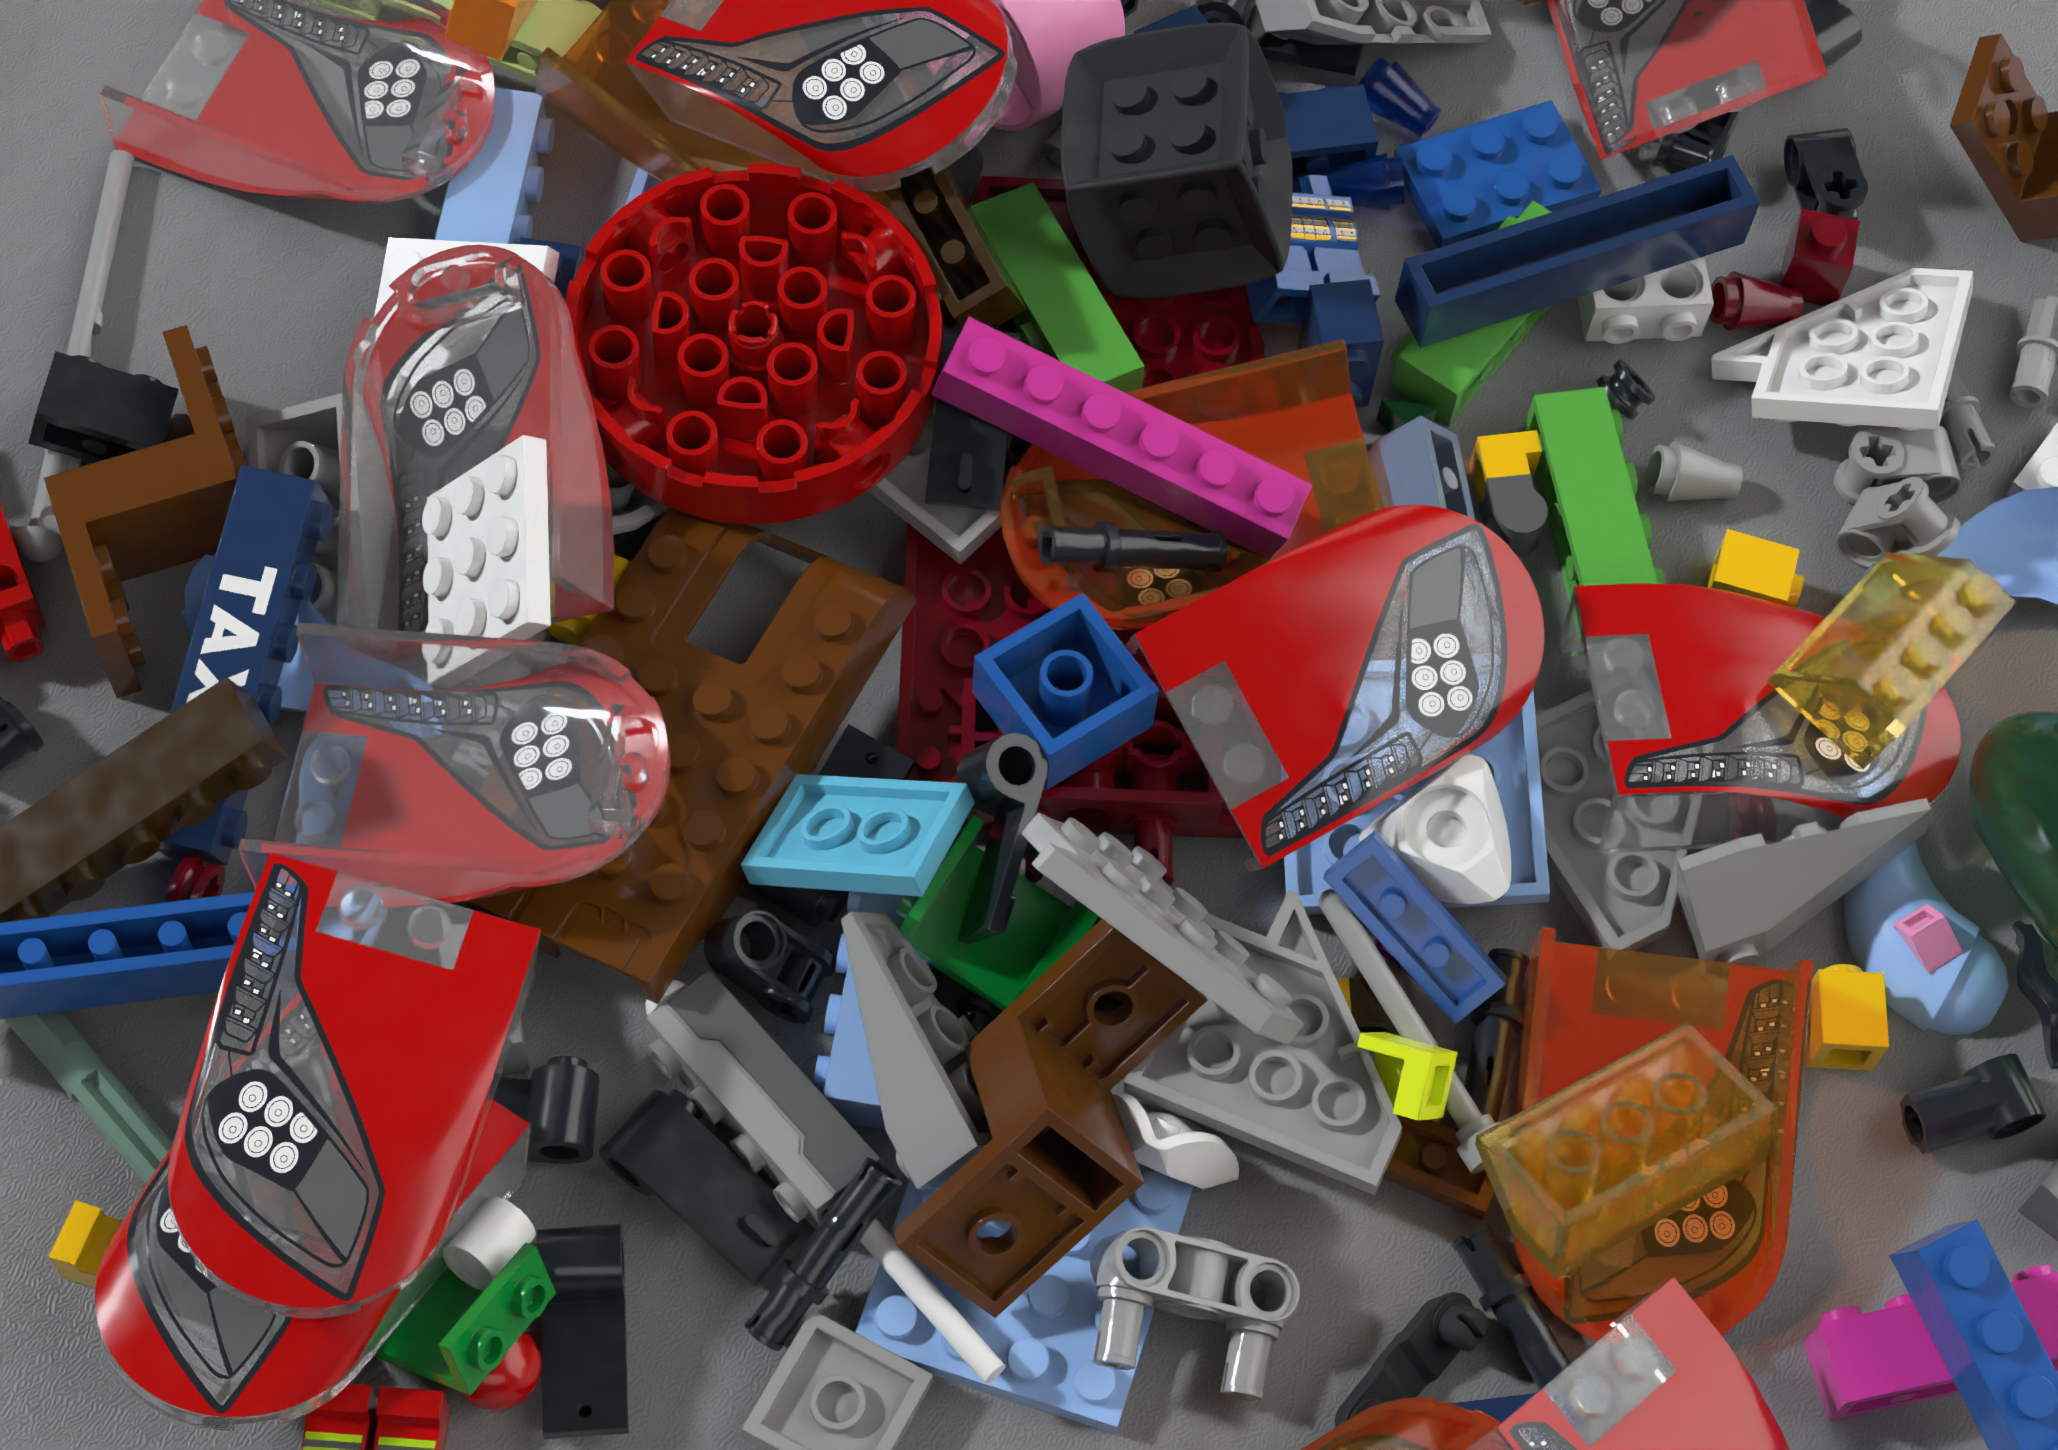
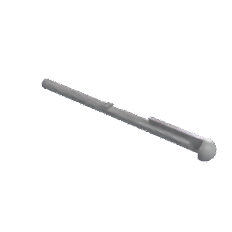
(42, 538)

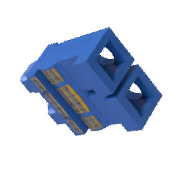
(1319, 253)

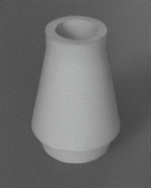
(1688, 474)

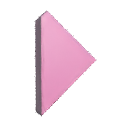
(1929, 937)

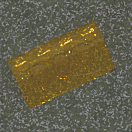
(1890, 648)
(1625, 1148)

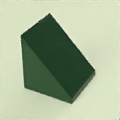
(1397, 413)

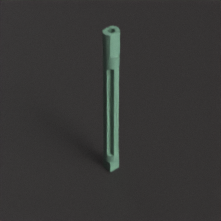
(94, 1089)

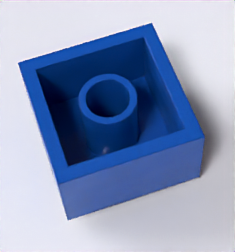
(1066, 687)

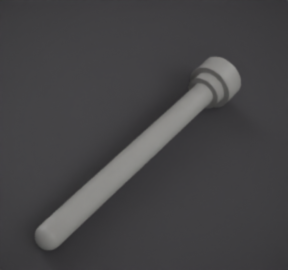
(1405, 1019)

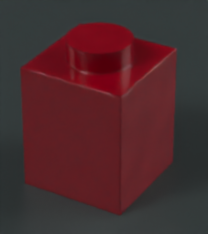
(1819, 256)

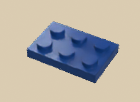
(1495, 169)

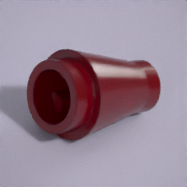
(1752, 302)

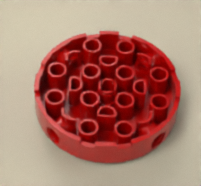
(756, 342)

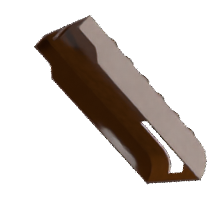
(730, 734)

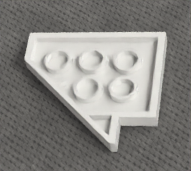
(1861, 359)

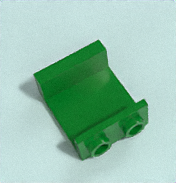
(1001, 965)
(465, 1332)

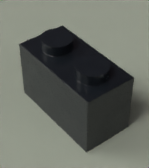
(100, 410)

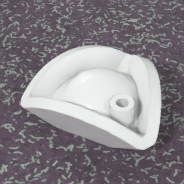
(1452, 834)
(1176, 1145)

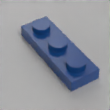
(1415, 927)

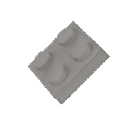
(836, 1393)

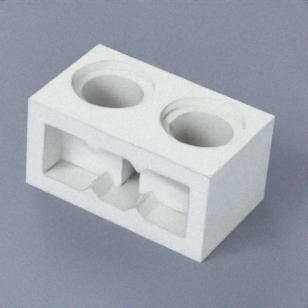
(1648, 308)

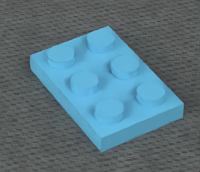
(858, 834)

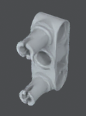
(1193, 1281)

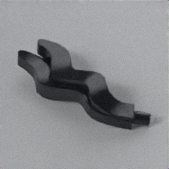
(2038, 986)

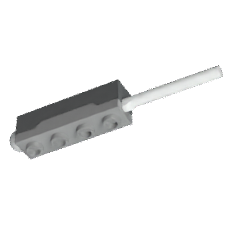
(786, 1131)

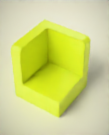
(1412, 1073)

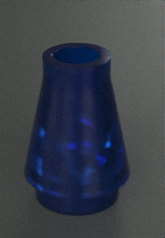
(1398, 98)
(1369, 181)

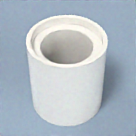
(488, 1242)

